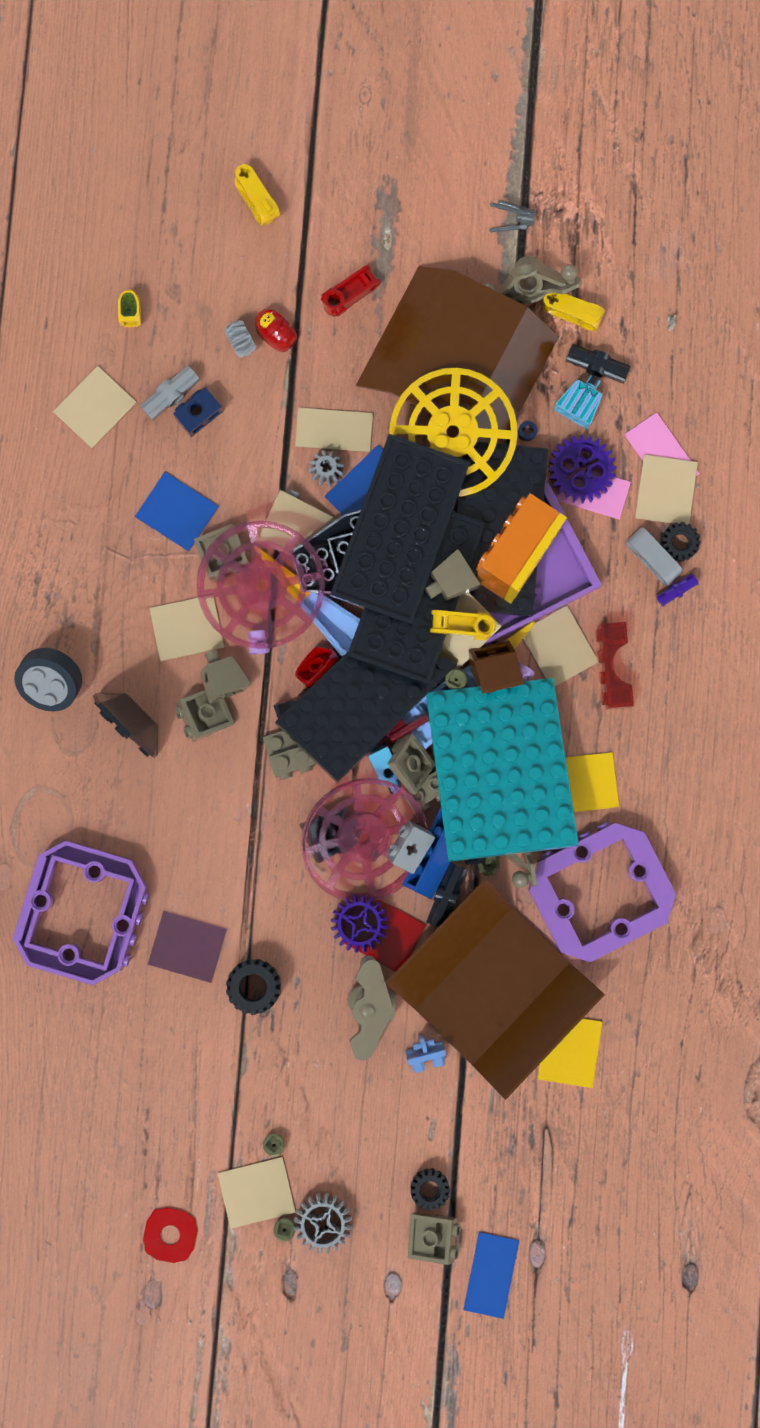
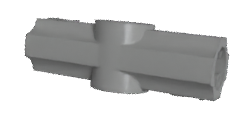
(170, 393)

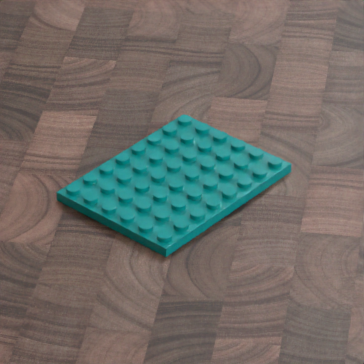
(501, 770)

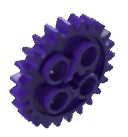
(592, 484)

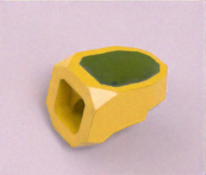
(129, 309)

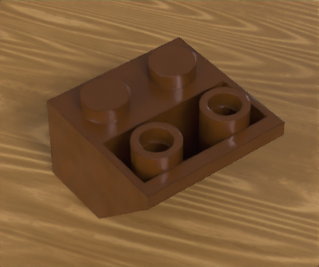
(495, 667)

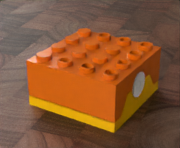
(519, 547)

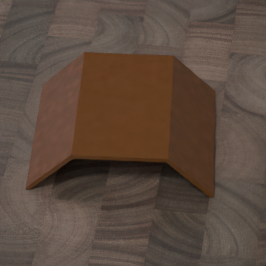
(463, 325)
(495, 989)

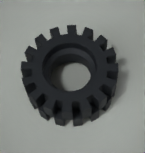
(689, 533)
(433, 1202)

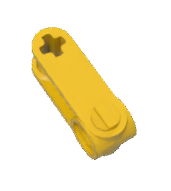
(255, 195)
(574, 310)
(462, 624)

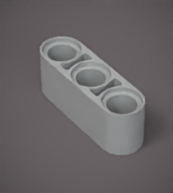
(654, 556)

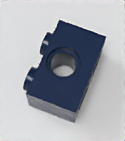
(194, 423)

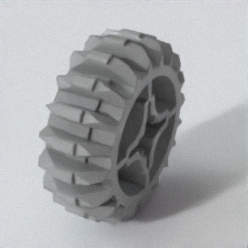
(314, 1219)

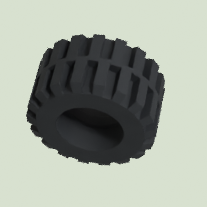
(236, 995)

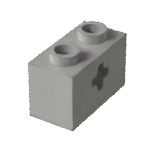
(410, 856)

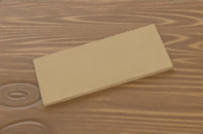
(334, 429)

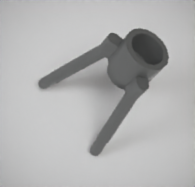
(524, 216)

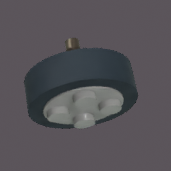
(48, 679)

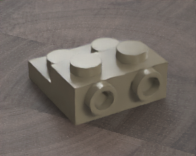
(228, 546)
(201, 717)
(286, 755)
(410, 763)
(433, 1238)

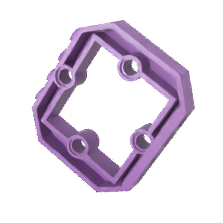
(653, 879)
(55, 960)

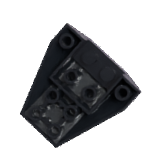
(330, 547)
(130, 720)

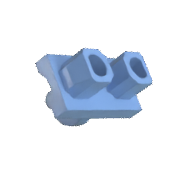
(426, 1051)

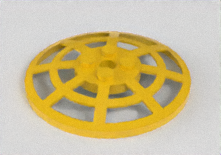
(461, 418)

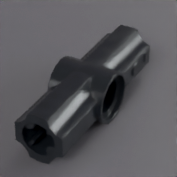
(598, 363)
(446, 895)

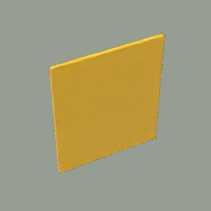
(592, 782)
(574, 1057)

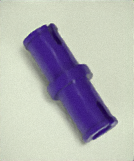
(677, 590)

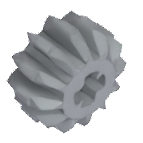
(240, 338)
(317, 468)

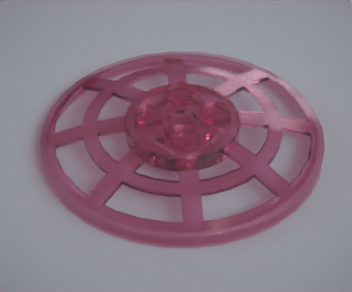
(256, 571)
(348, 841)

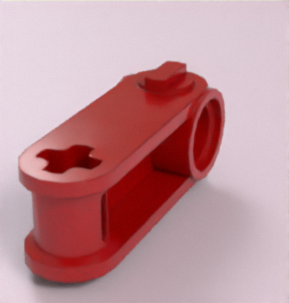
(350, 291)

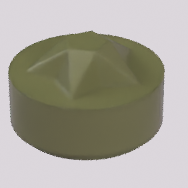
(456, 679)
(490, 866)
(274, 1145)
(284, 1230)

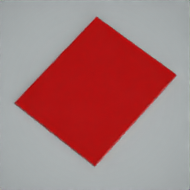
(400, 938)

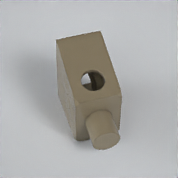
(452, 578)
(222, 677)

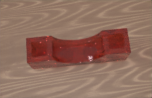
(616, 692)

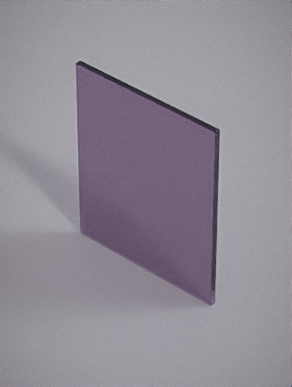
(187, 946)

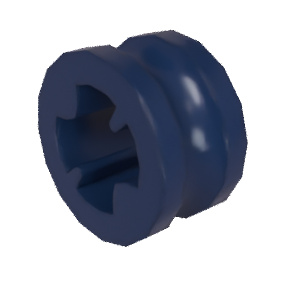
(532, 435)

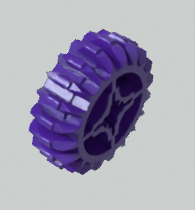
(352, 940)

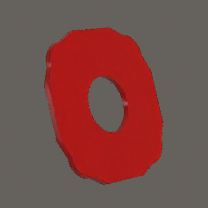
(170, 1217)

